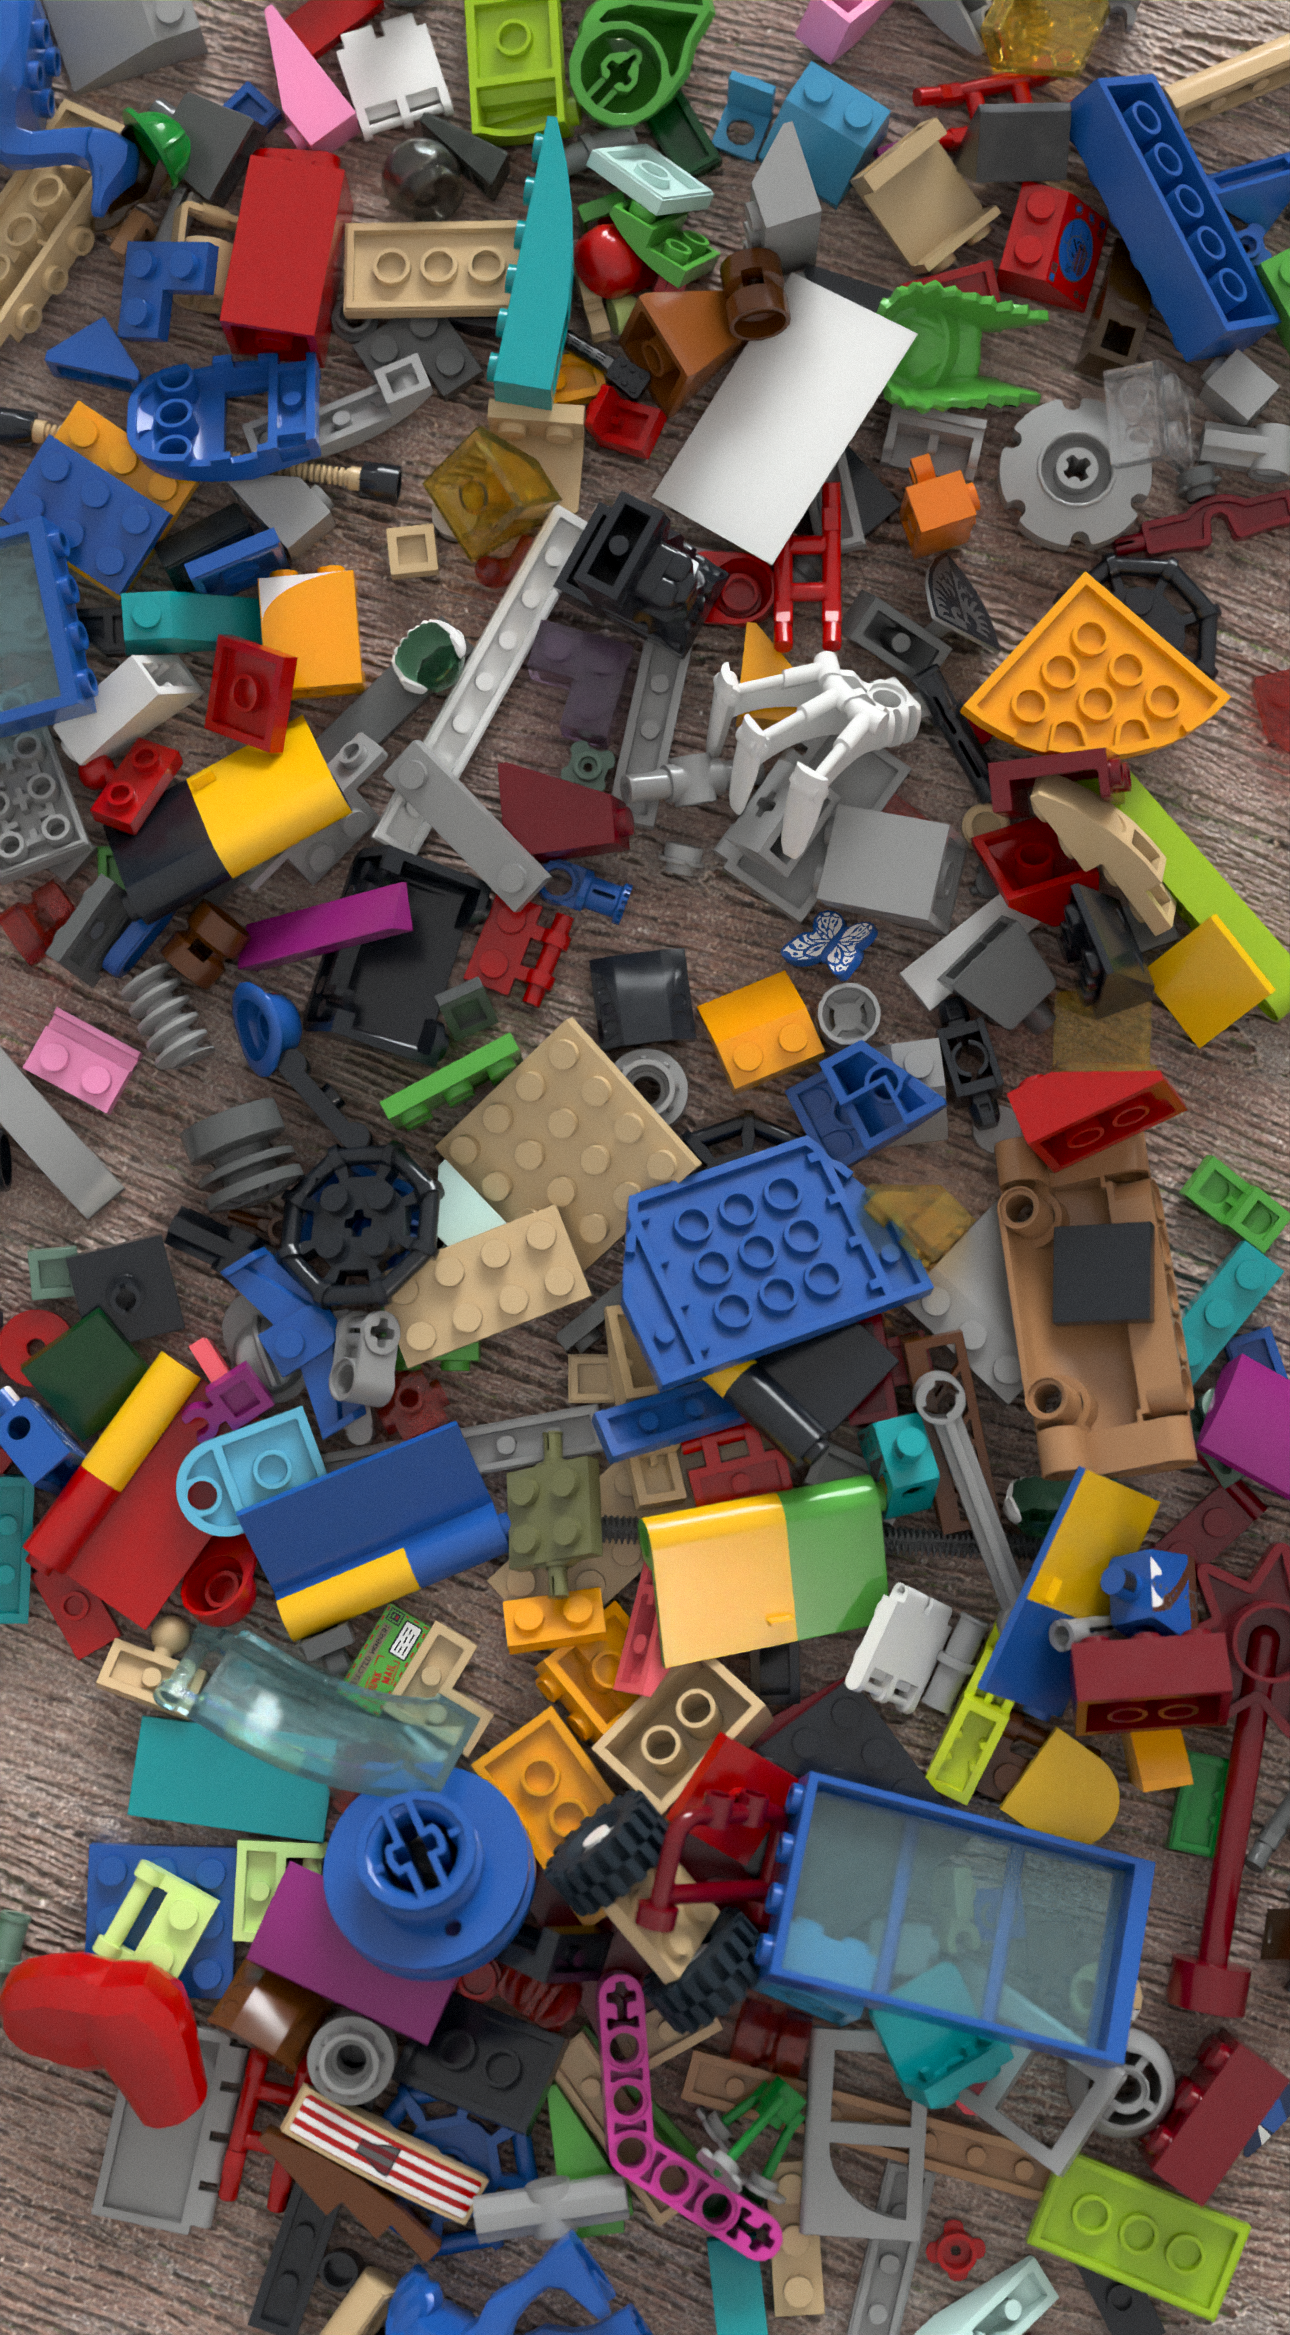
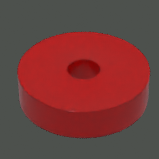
(21, 1333)

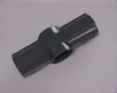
(212, 1241)

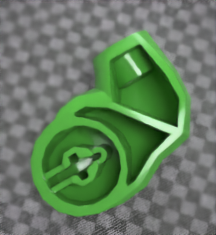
(635, 57)

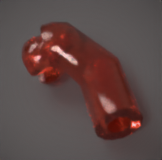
(499, 572)

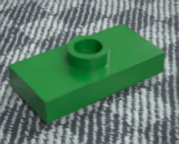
(1198, 1806)

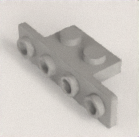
(321, 851)

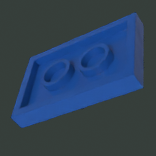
(104, 519)

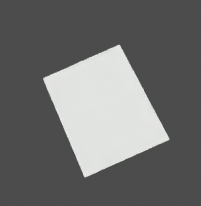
(784, 419)

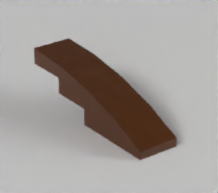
(332, 2183)

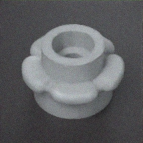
(682, 858)

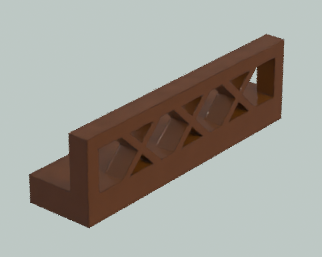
(916, 1365)

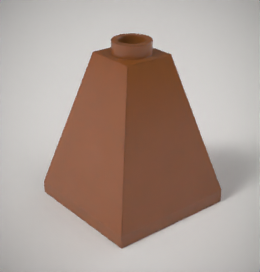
(680, 342)

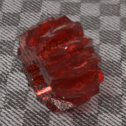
(545, 2004)

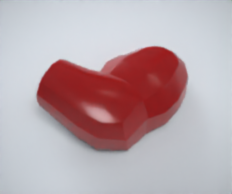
(113, 2018)

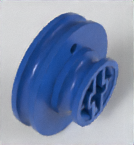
(480, 1891)

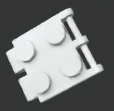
(392, 75)
(900, 1648)

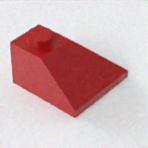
(1032, 869)

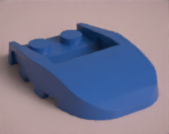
(182, 417)

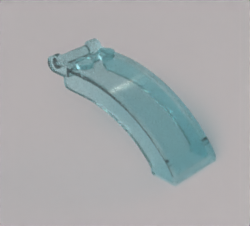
(316, 1721)

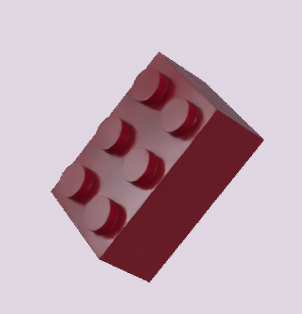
(1150, 1682)
(1212, 2115)

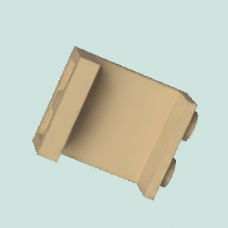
(923, 200)

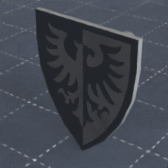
(957, 604)

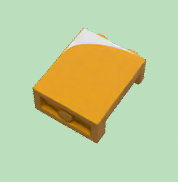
(319, 624)

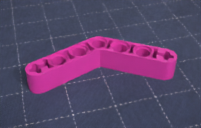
(657, 2154)

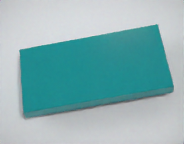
(205, 1781)

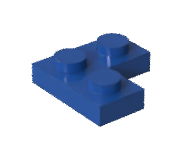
(153, 276)

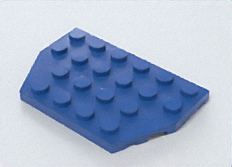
(756, 1261)

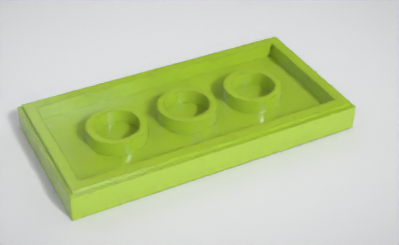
(1139, 2235)

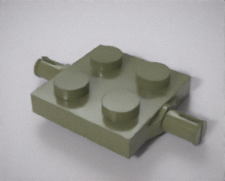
(554, 1514)

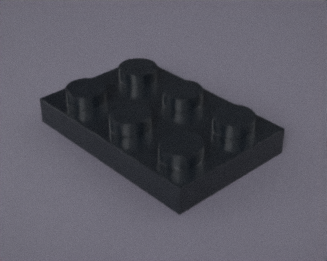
(484, 2064)

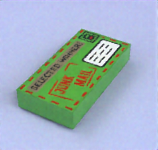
(388, 1650)

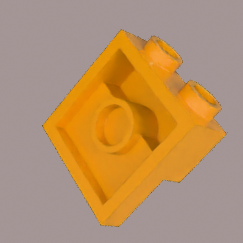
(585, 1678)

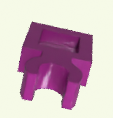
(232, 1398)

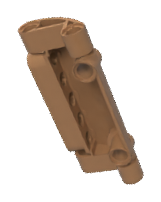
(1128, 1374)

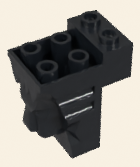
(641, 575)

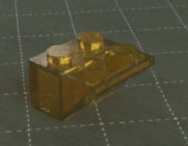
(924, 1215)

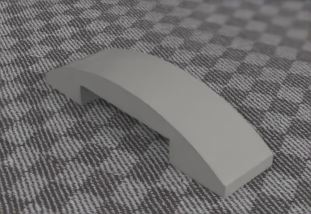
(363, 414)
(53, 1142)

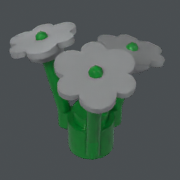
(777, 2106)

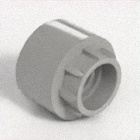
(665, 1073)
(348, 2084)

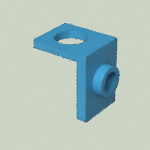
(747, 101)

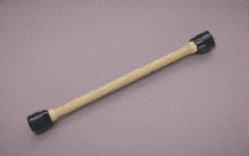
(373, 480)

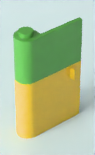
(766, 1568)

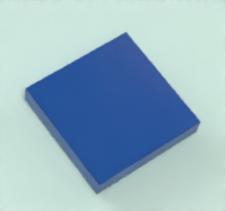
(238, 565)

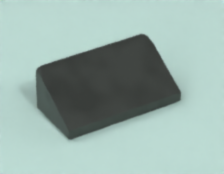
(200, 539)

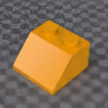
(761, 1032)

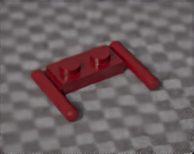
(1213, 1521)

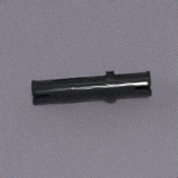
(955, 728)

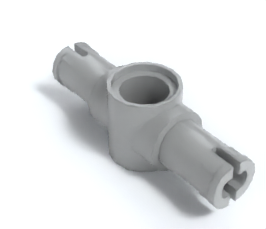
(684, 781)

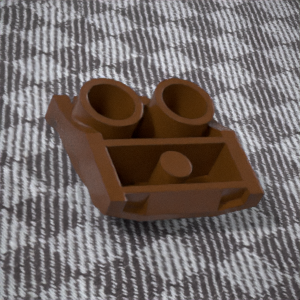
(270, 2015)

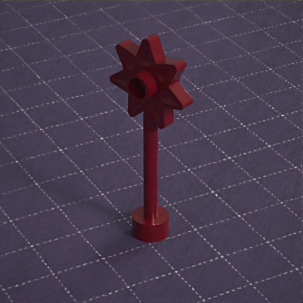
(1258, 1647)

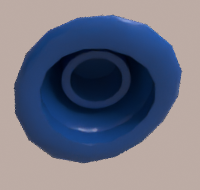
(264, 1026)

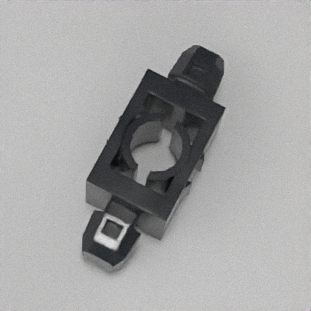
(978, 1094)

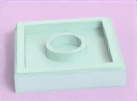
(650, 179)

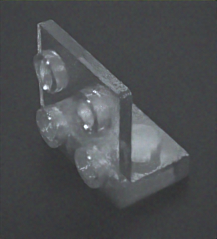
(1149, 417)

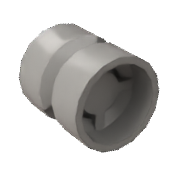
(847, 1016)

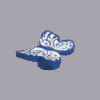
(831, 944)

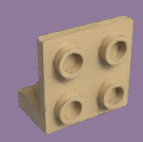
(550, 437)

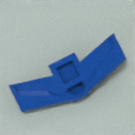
(300, 1333)

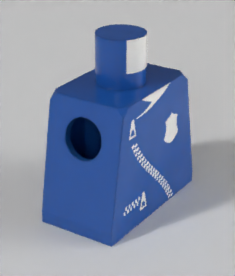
(37, 1442)

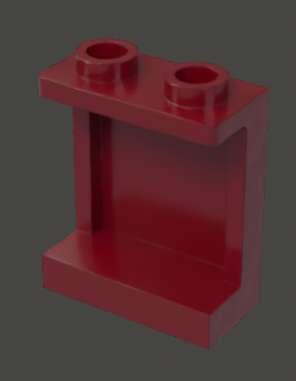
(1013, 777)

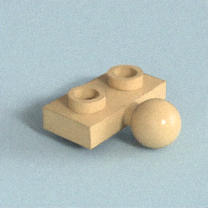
(138, 1671)

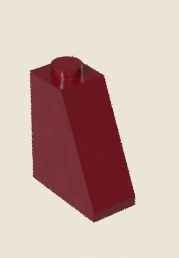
(561, 817)

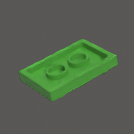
(452, 1083)

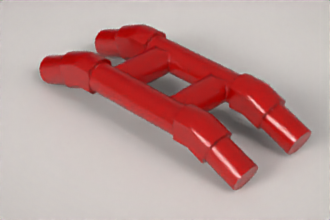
(973, 94)
(826, 591)
(245, 2138)

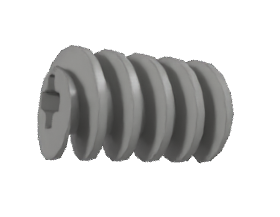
(164, 1019)

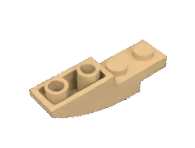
(1102, 834)

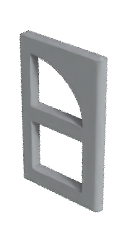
(1078, 2129)
(825, 2202)

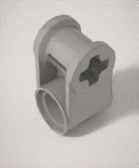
(365, 1363)

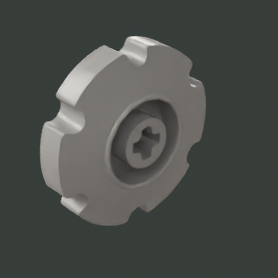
(1062, 508)

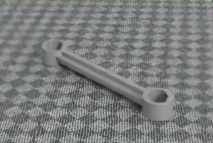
(973, 1493)

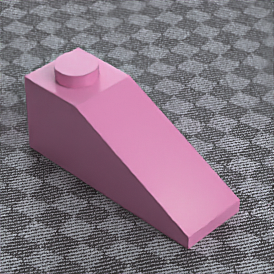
(837, 25)
(311, 103)

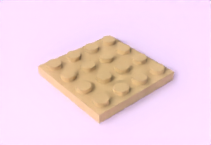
(567, 1136)

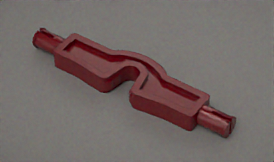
(1193, 529)

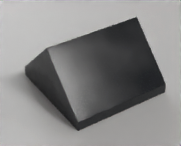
(1016, 143)

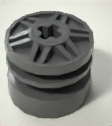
(242, 1156)

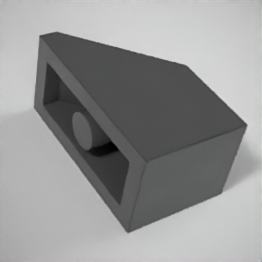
(892, 636)

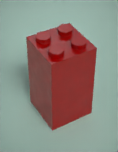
(286, 258)

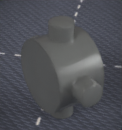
(984, 885)

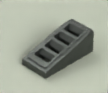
(478, 160)

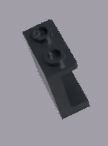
(558, 1952)

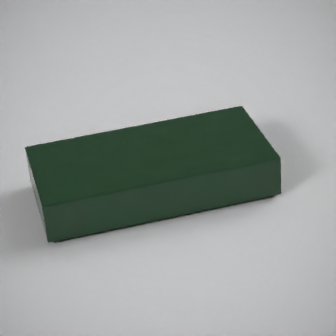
(683, 138)

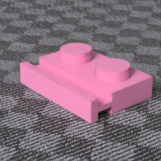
(83, 1061)

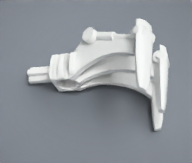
(828, 704)

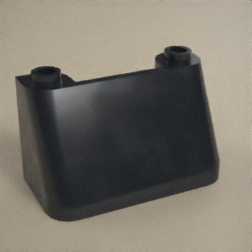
(386, 988)

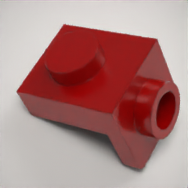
(623, 423)

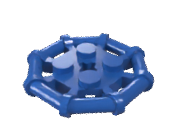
(472, 2144)

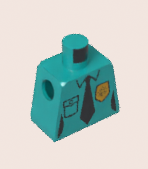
(901, 1459)

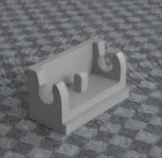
(948, 437)

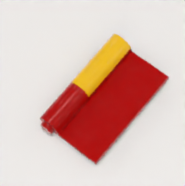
(119, 1513)

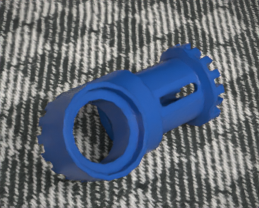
(588, 891)

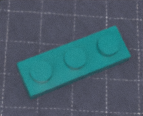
(15, 1528)

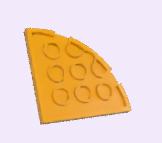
(1092, 682)

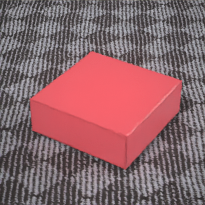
(209, 1358)

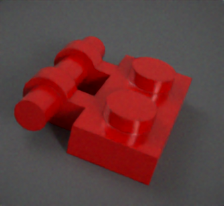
(505, 944)
(736, 1477)

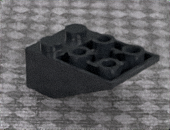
(1103, 952)

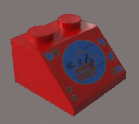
(1052, 248)

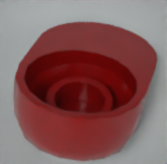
(610, 264)
(747, 593)
(221, 1582)

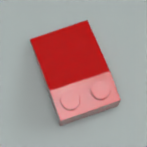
(1087, 1112)

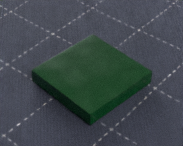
(86, 1373)

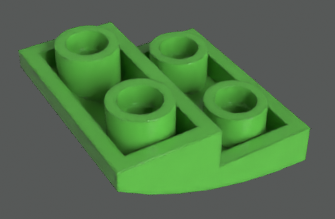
(663, 244)

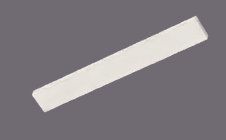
(489, 669)

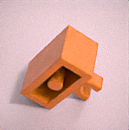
(937, 510)

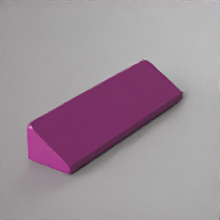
(327, 928)

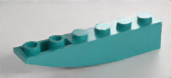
(539, 284)
(1225, 1304)

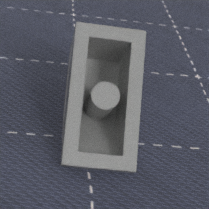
(288, 505)

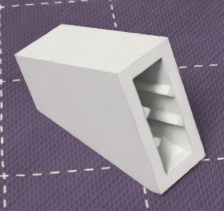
(129, 706)

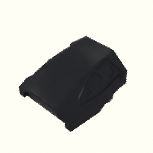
(642, 999)

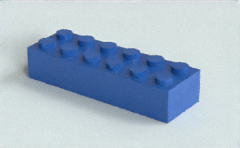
(1170, 217)

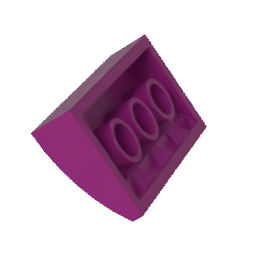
(1250, 1423)
(309, 1949)

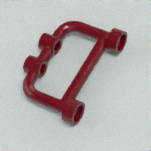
(717, 1812)

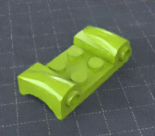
(517, 70)

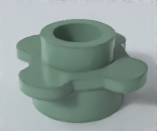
(583, 755)

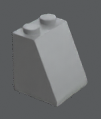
(891, 868)

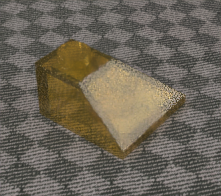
(490, 492)

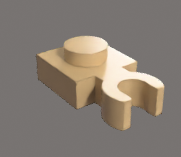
(593, 311)

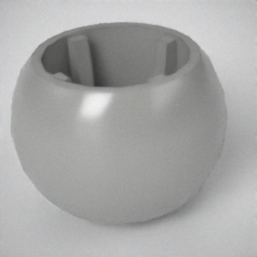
(1146, 2104)

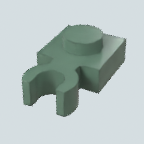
(50, 1272)

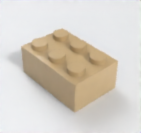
(668, 1734)

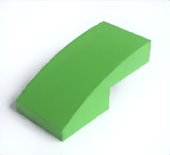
(1235, 1204)

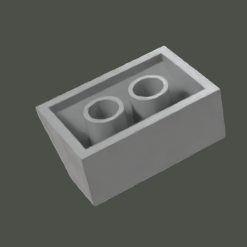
(784, 205)

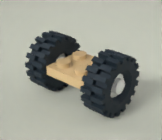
(612, 1866)

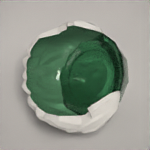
(430, 657)
(1034, 1504)

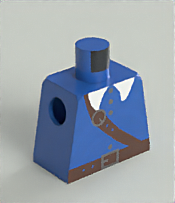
(1152, 1592)

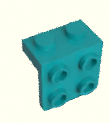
(936, 2060)

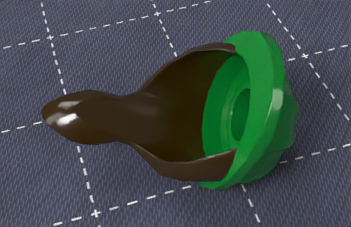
(163, 163)

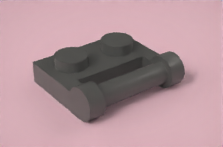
(91, 931)

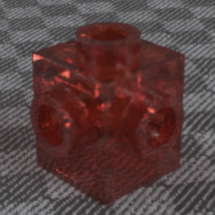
(414, 1406)

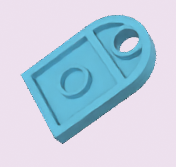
(249, 1468)

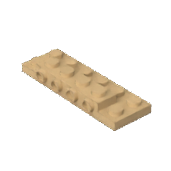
(44, 229)

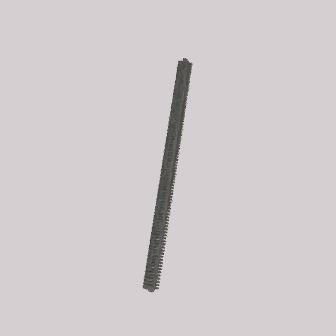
(894, 1539)

